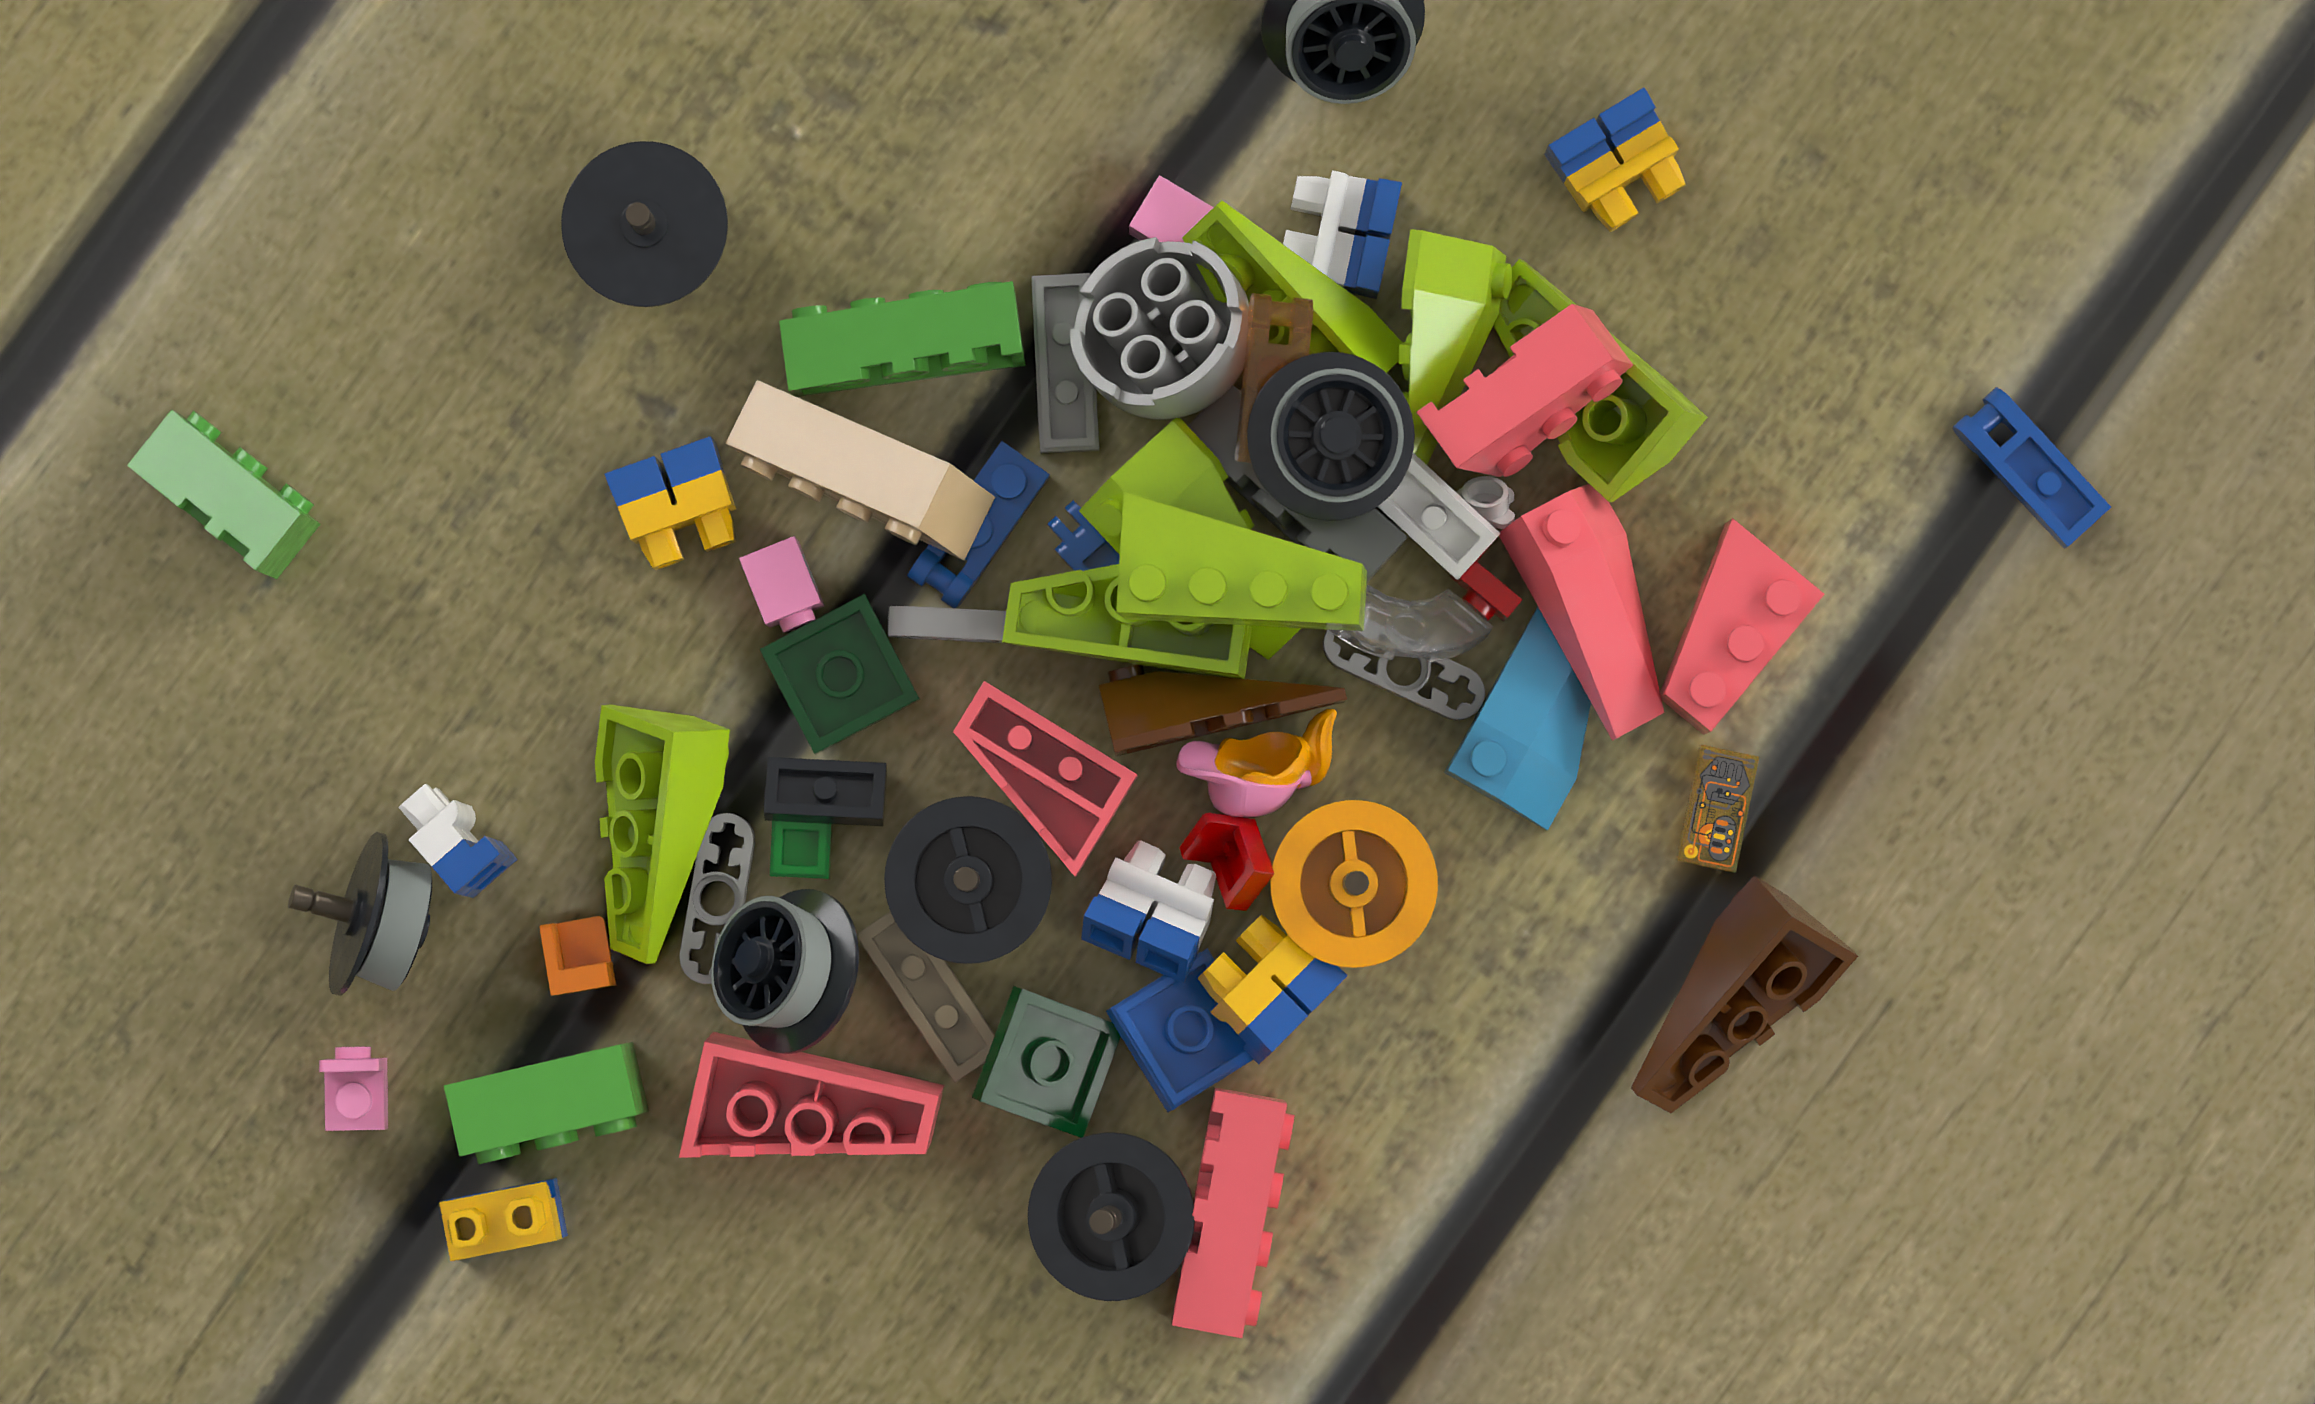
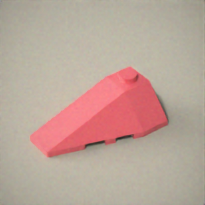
(1588, 593)

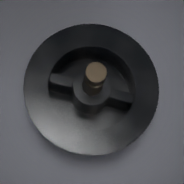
(968, 880)
(1111, 1216)

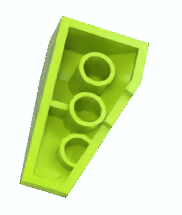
(1269, 267)
(1453, 304)
(1622, 435)

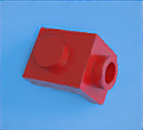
(1487, 593)
(1235, 854)

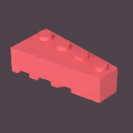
(1230, 1212)

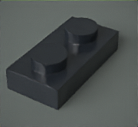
(825, 791)

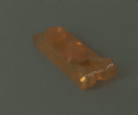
(1266, 358)

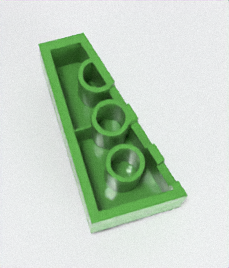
(902, 339)

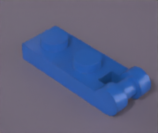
(2033, 469)
(1015, 485)

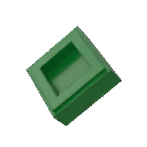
(800, 850)

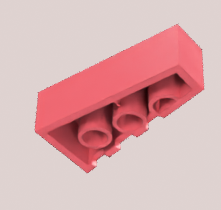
(803, 1105)

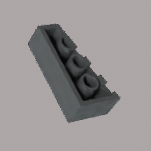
(1363, 539)

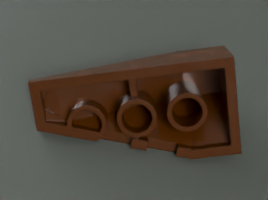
(1177, 707)
(1748, 975)

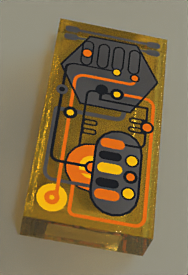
(1717, 808)

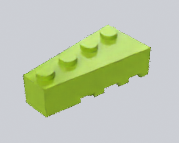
(1220, 573)

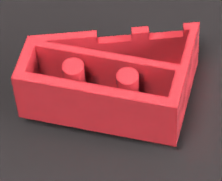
(1529, 395)

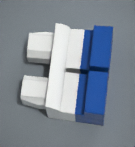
(1352, 231)
(450, 846)
(1134, 894)

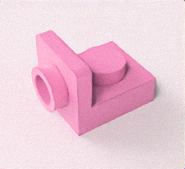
(355, 1090)

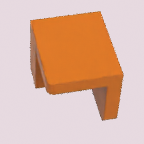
(577, 955)

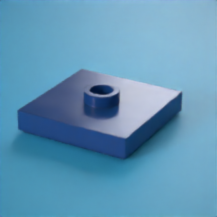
(1178, 1037)

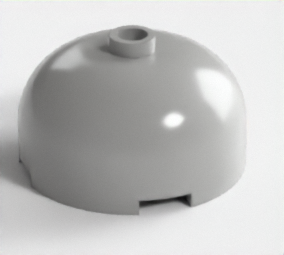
(1156, 333)

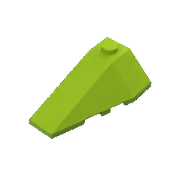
(1185, 475)
(1079, 617)
(660, 797)

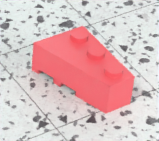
(1735, 628)
(1046, 772)

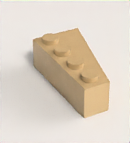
(859, 469)

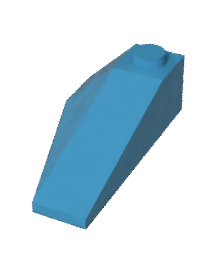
(1528, 730)

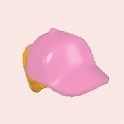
(1263, 771)

